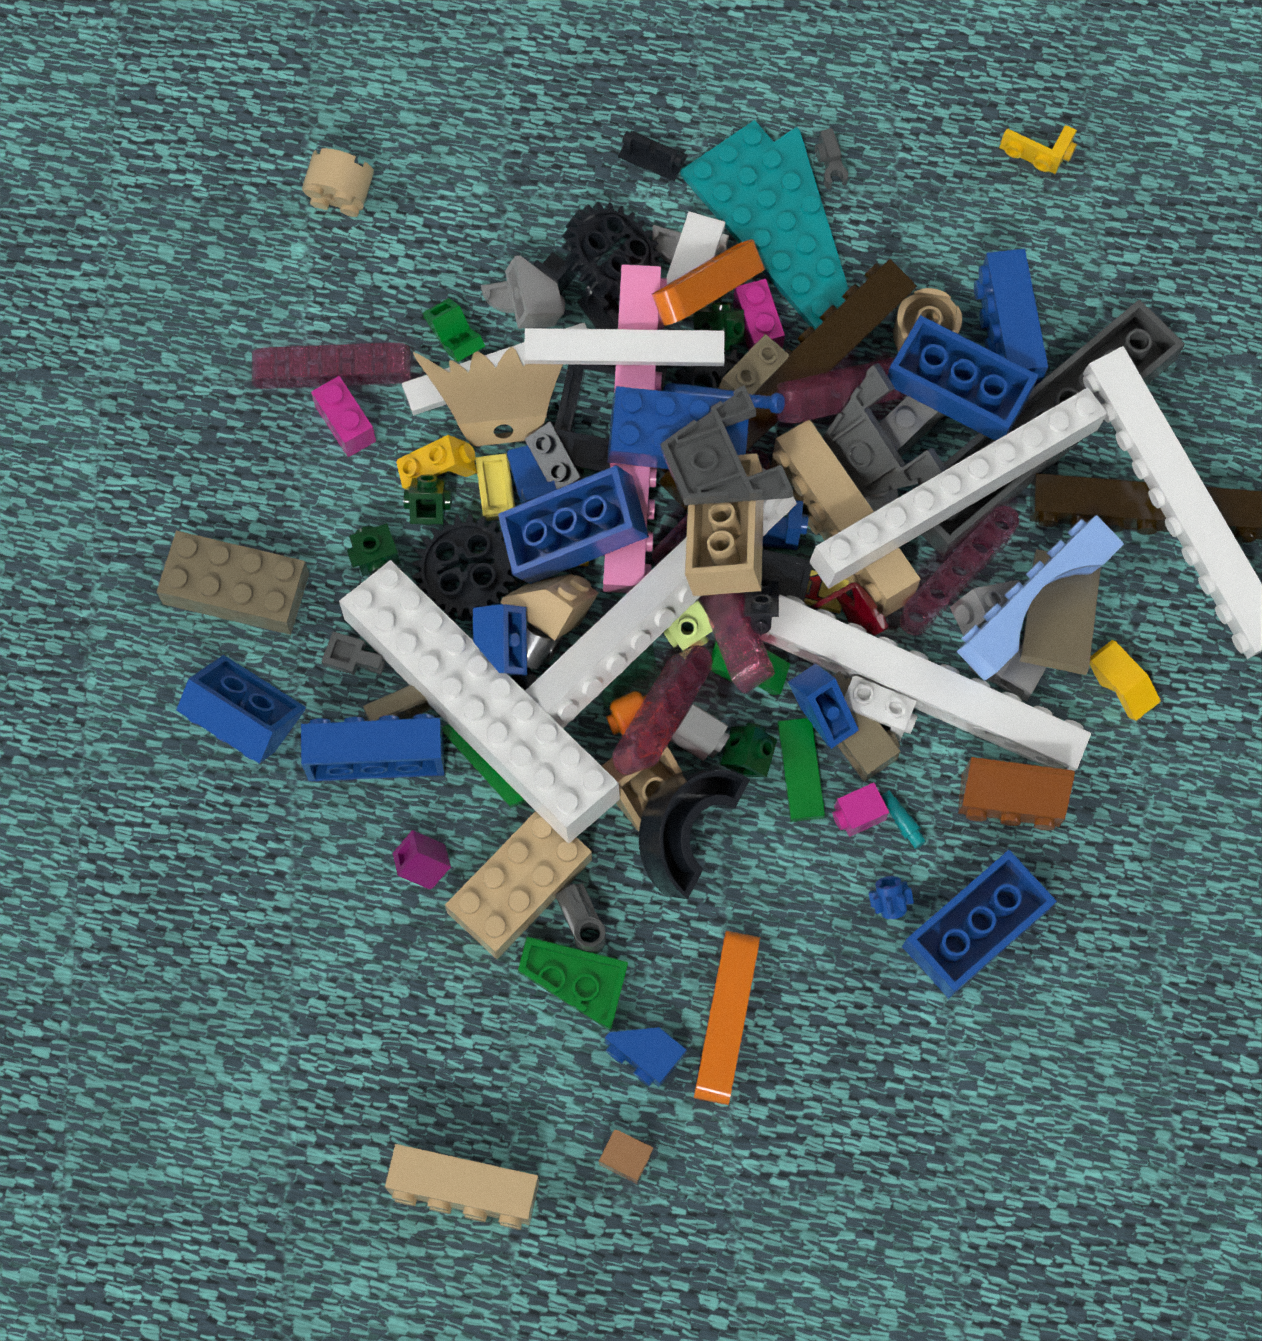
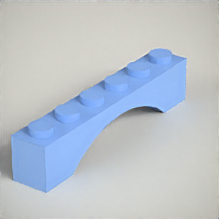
(998, 638)

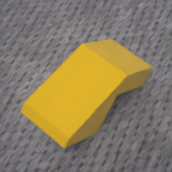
(1124, 676)

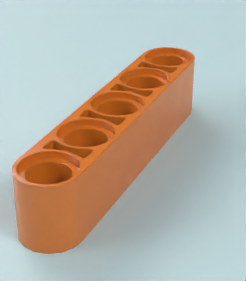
(708, 282)
(727, 1017)

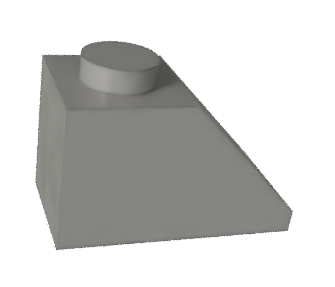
(533, 295)

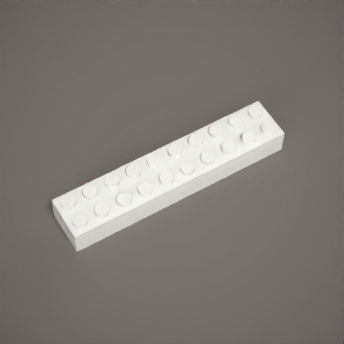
(479, 702)

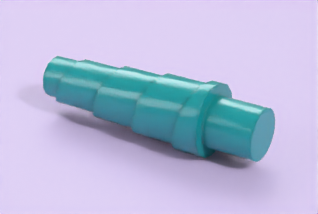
(905, 822)

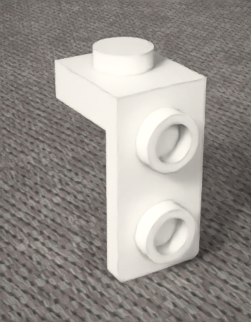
(881, 705)

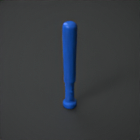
(775, 402)

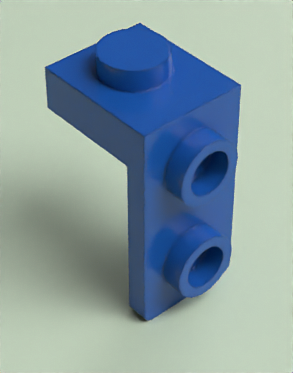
(527, 475)
(787, 530)

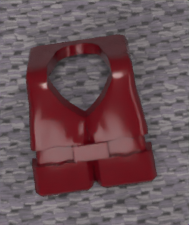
(858, 611)

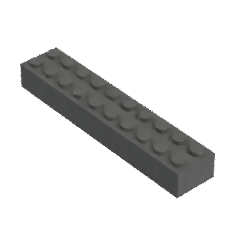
(1152, 351)

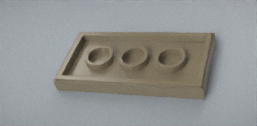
(1061, 622)

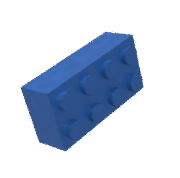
(1010, 310)
(961, 379)
(648, 417)
(573, 525)
(372, 748)
(978, 924)

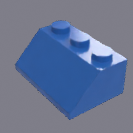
(239, 708)

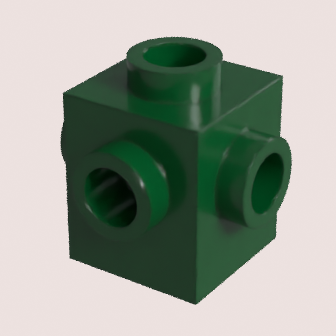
(722, 318)
(427, 500)
(372, 549)
(749, 750)

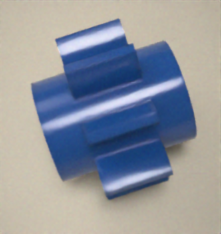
(891, 897)

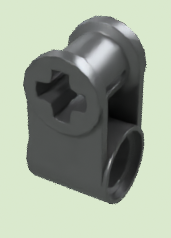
(539, 647)

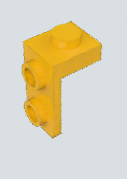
(1039, 155)
(437, 458)

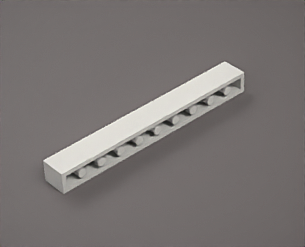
(957, 488)
(1180, 495)
(625, 632)
(937, 688)

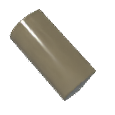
(401, 703)

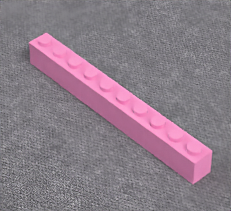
(637, 311)

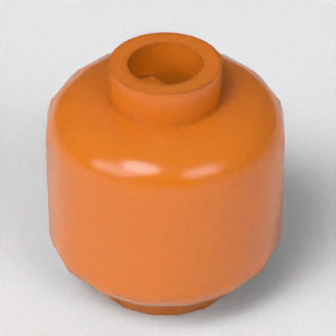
(623, 711)

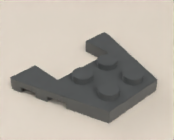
(866, 449)
(707, 462)

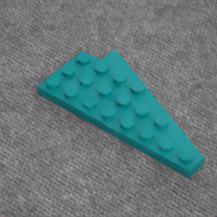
(772, 197)

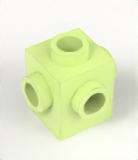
(698, 617)

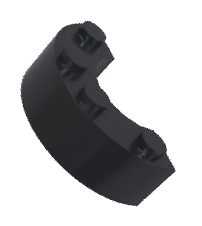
(669, 821)

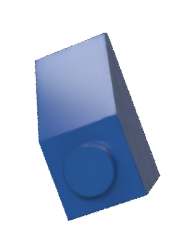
(501, 637)
(824, 704)

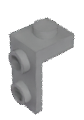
(977, 602)

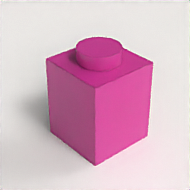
(860, 810)

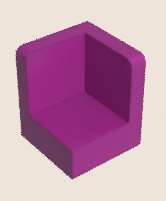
(421, 860)

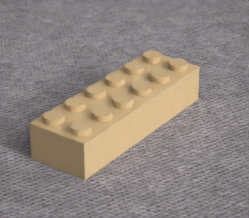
(834, 505)

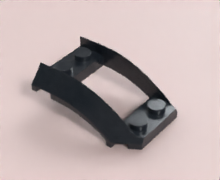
(584, 449)

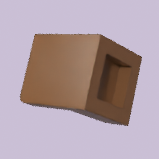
(625, 1156)

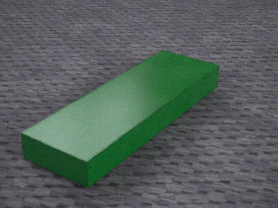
(800, 770)

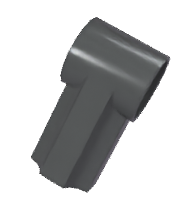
(581, 917)

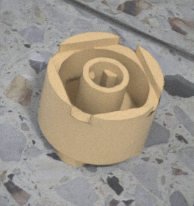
(337, 181)
(931, 304)

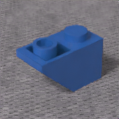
(648, 1051)

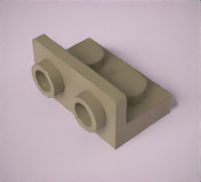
(755, 366)

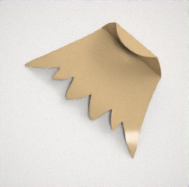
(495, 396)

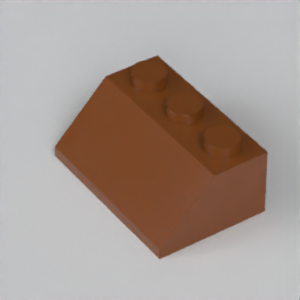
(1015, 793)

